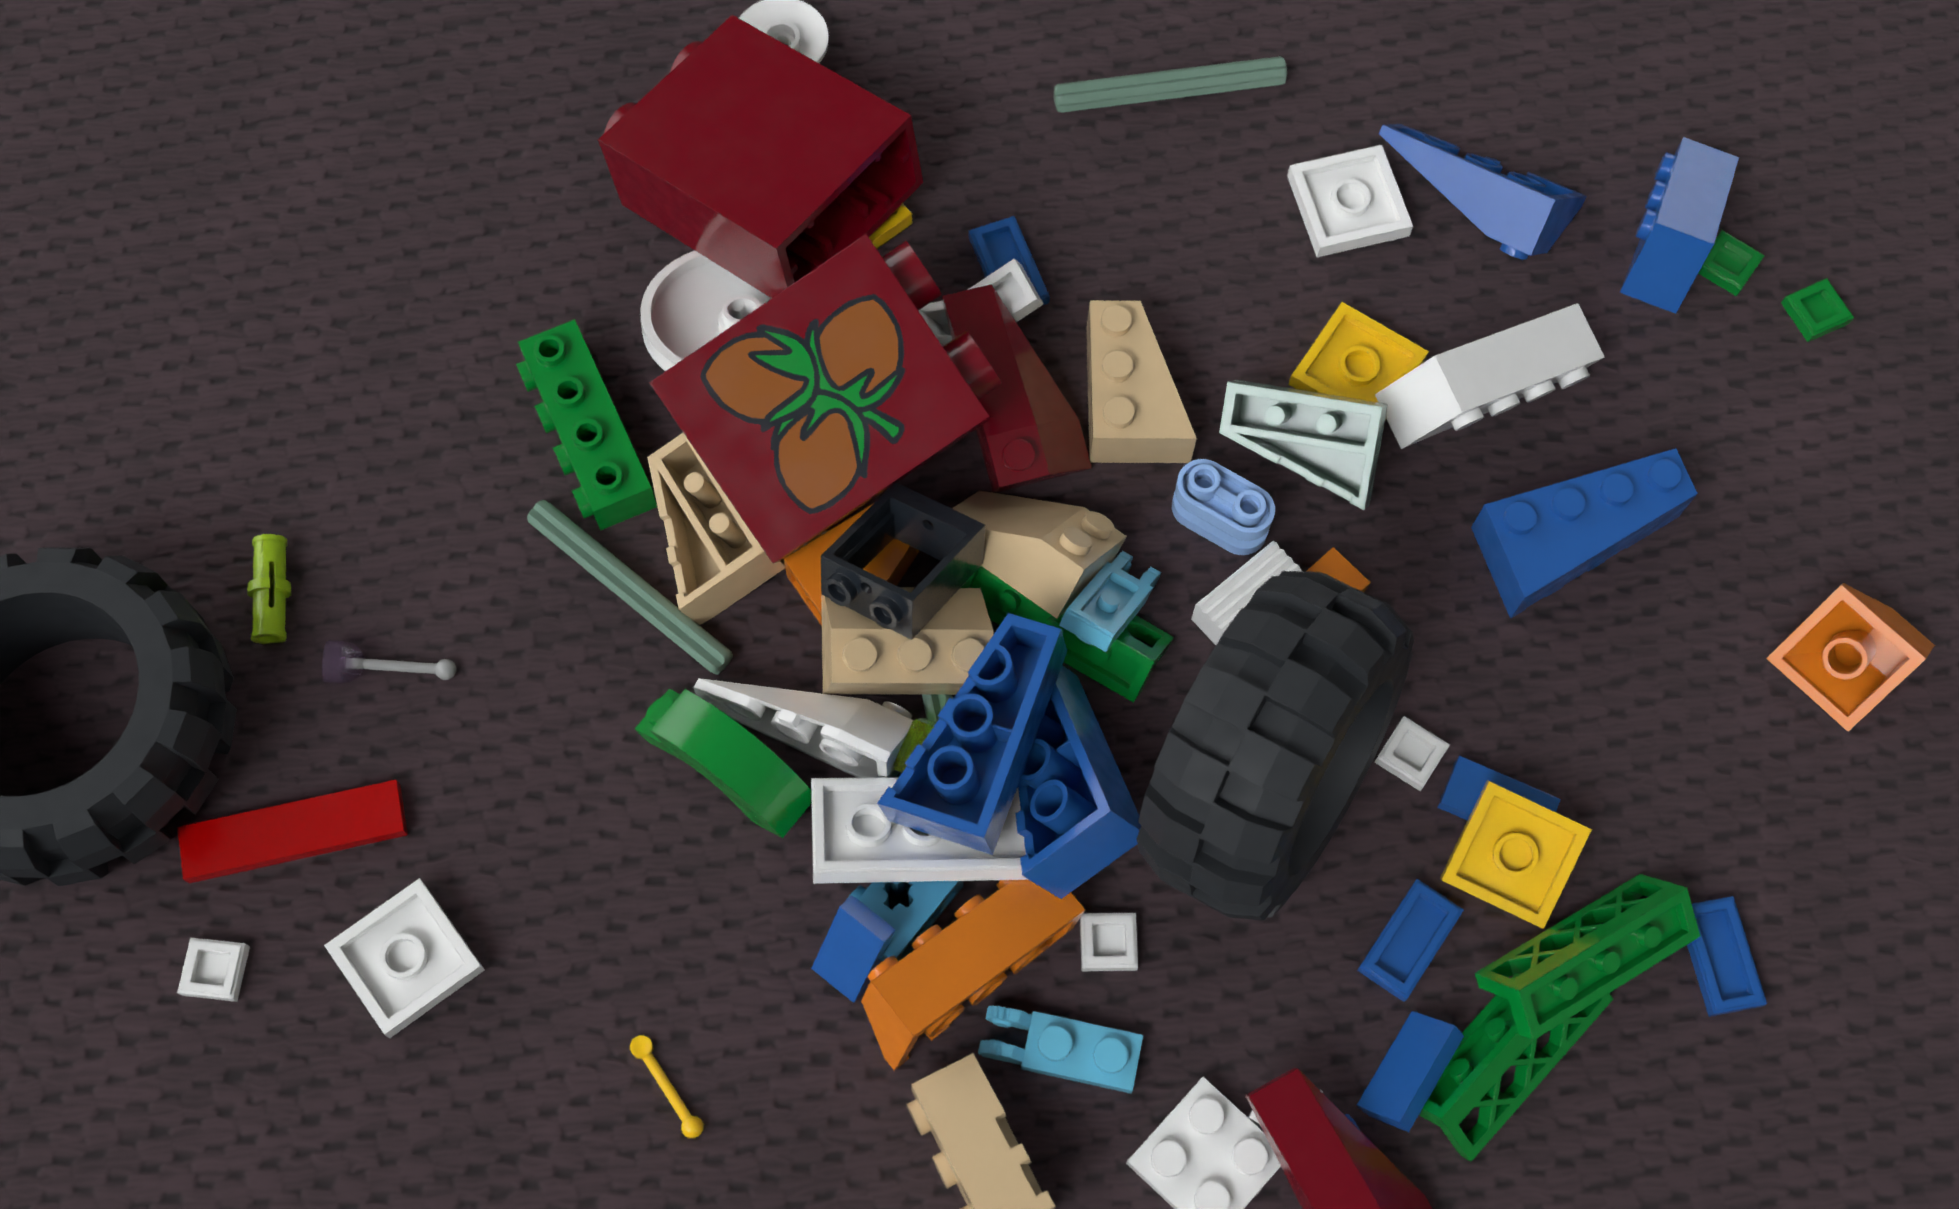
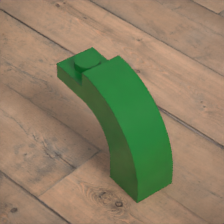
(728, 758)

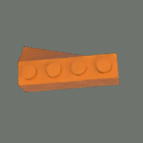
(963, 962)

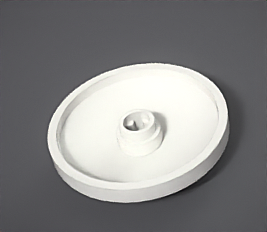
(692, 305)

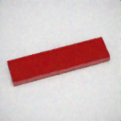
(292, 831)

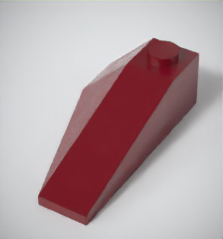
(1031, 424)
(1325, 1153)

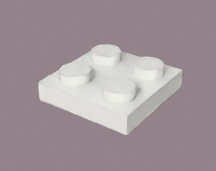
(1349, 201)
(404, 958)
(1206, 1154)

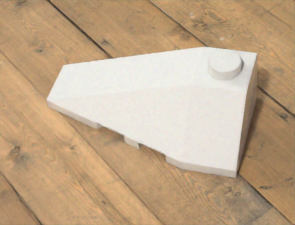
(832, 728)

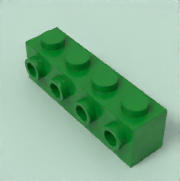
(586, 424)

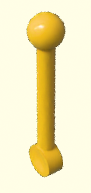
(642, 1048)

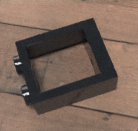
(903, 516)

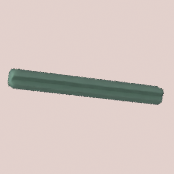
(1170, 84)
(630, 587)

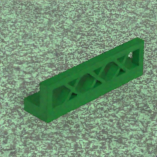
(1121, 668)
(1593, 956)
(1482, 1058)

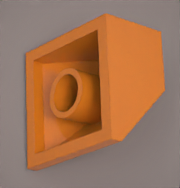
(1850, 654)

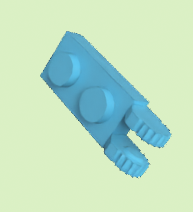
(1109, 603)
(1067, 1048)

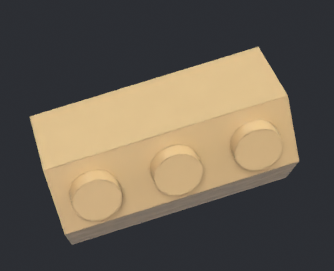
(877, 660)

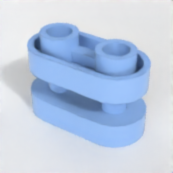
(1222, 507)

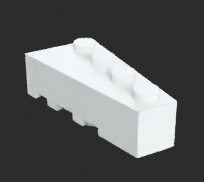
(1491, 375)

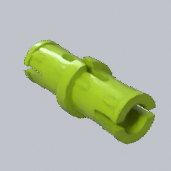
(269, 557)

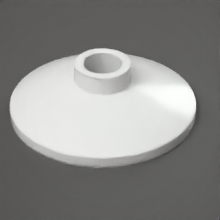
(792, 24)

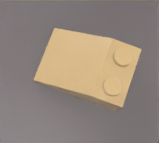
(1043, 546)

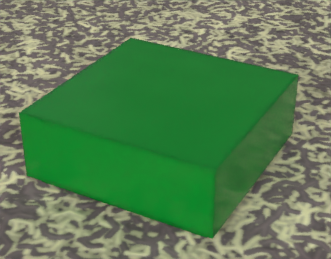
(1730, 263)
(1817, 310)

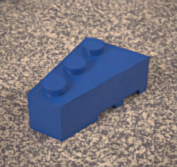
(1679, 223)

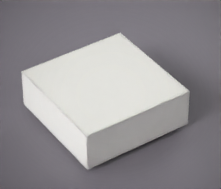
(1412, 753)
(1108, 942)
(213, 969)

